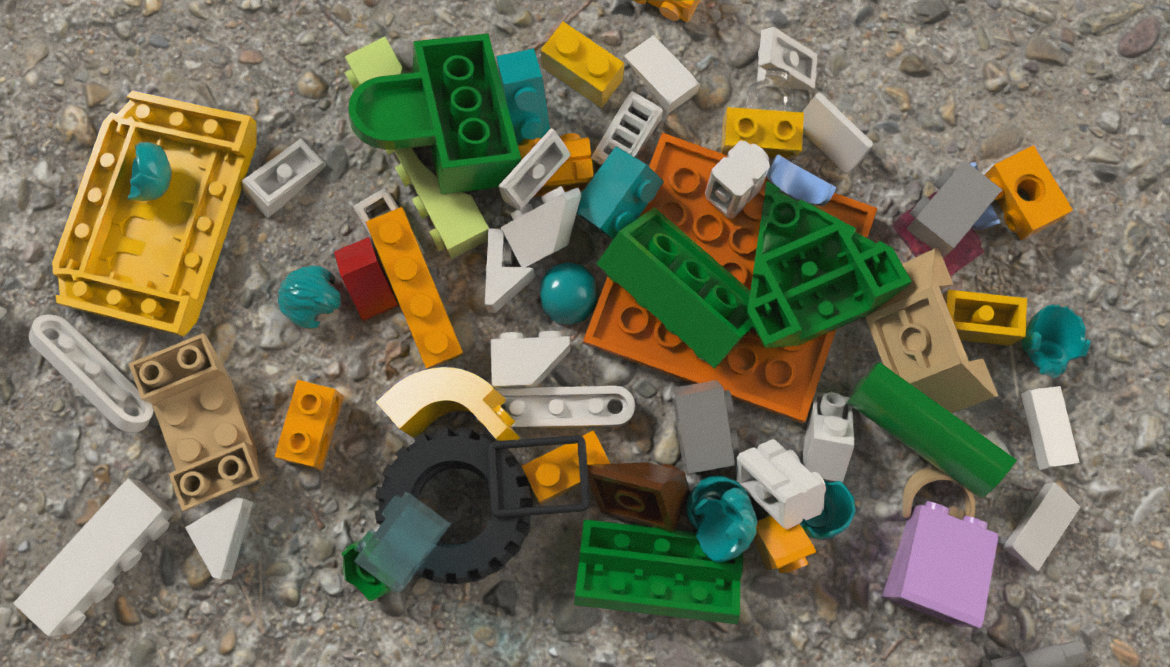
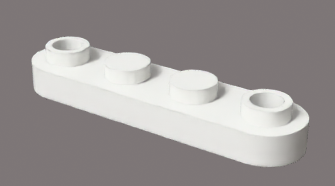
(90, 373)
(567, 406)

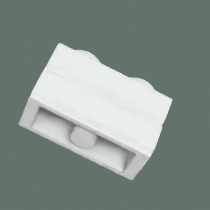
(737, 178)
(781, 483)

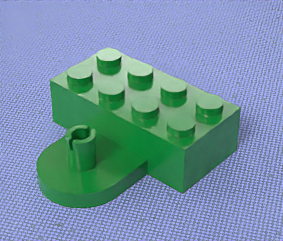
(446, 103)

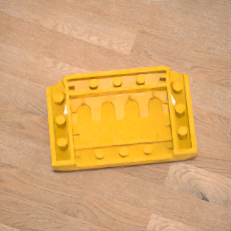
(159, 255)

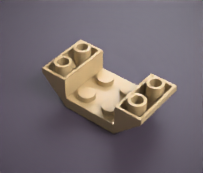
(921, 340)
(198, 420)

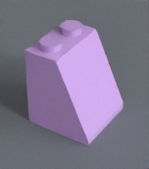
(943, 566)

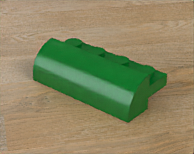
(930, 430)
(655, 574)

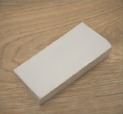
(834, 134)
(534, 170)
(1049, 427)
(1042, 526)

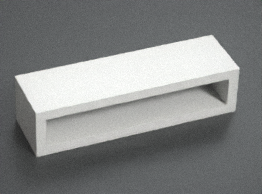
(95, 558)

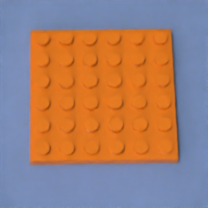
(767, 378)

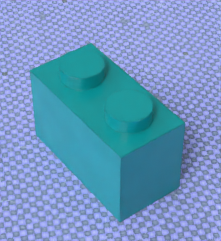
(524, 94)
(618, 193)

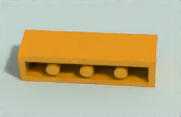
(414, 288)

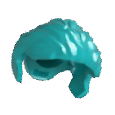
(308, 294)
(1055, 339)
(726, 525)

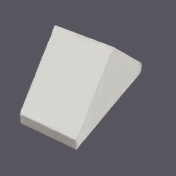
(221, 535)

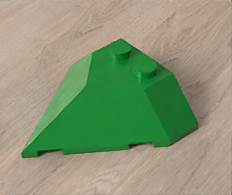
(815, 273)

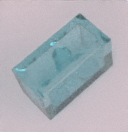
(401, 541)

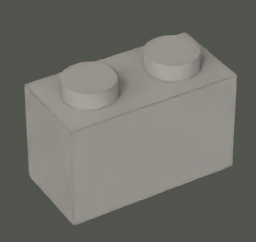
(953, 209)
(704, 426)

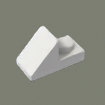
(783, 52)
(502, 281)

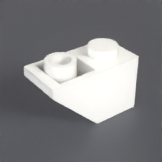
(543, 229)
(526, 361)
(829, 436)

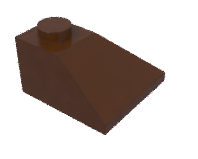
(640, 492)

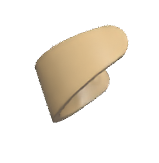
(926, 476)

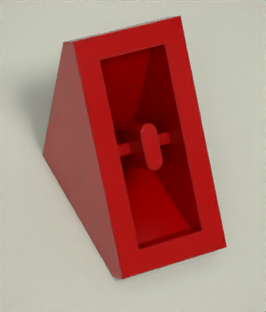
(365, 279)

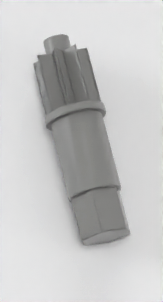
(1056, 655)

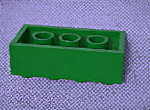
(680, 285)

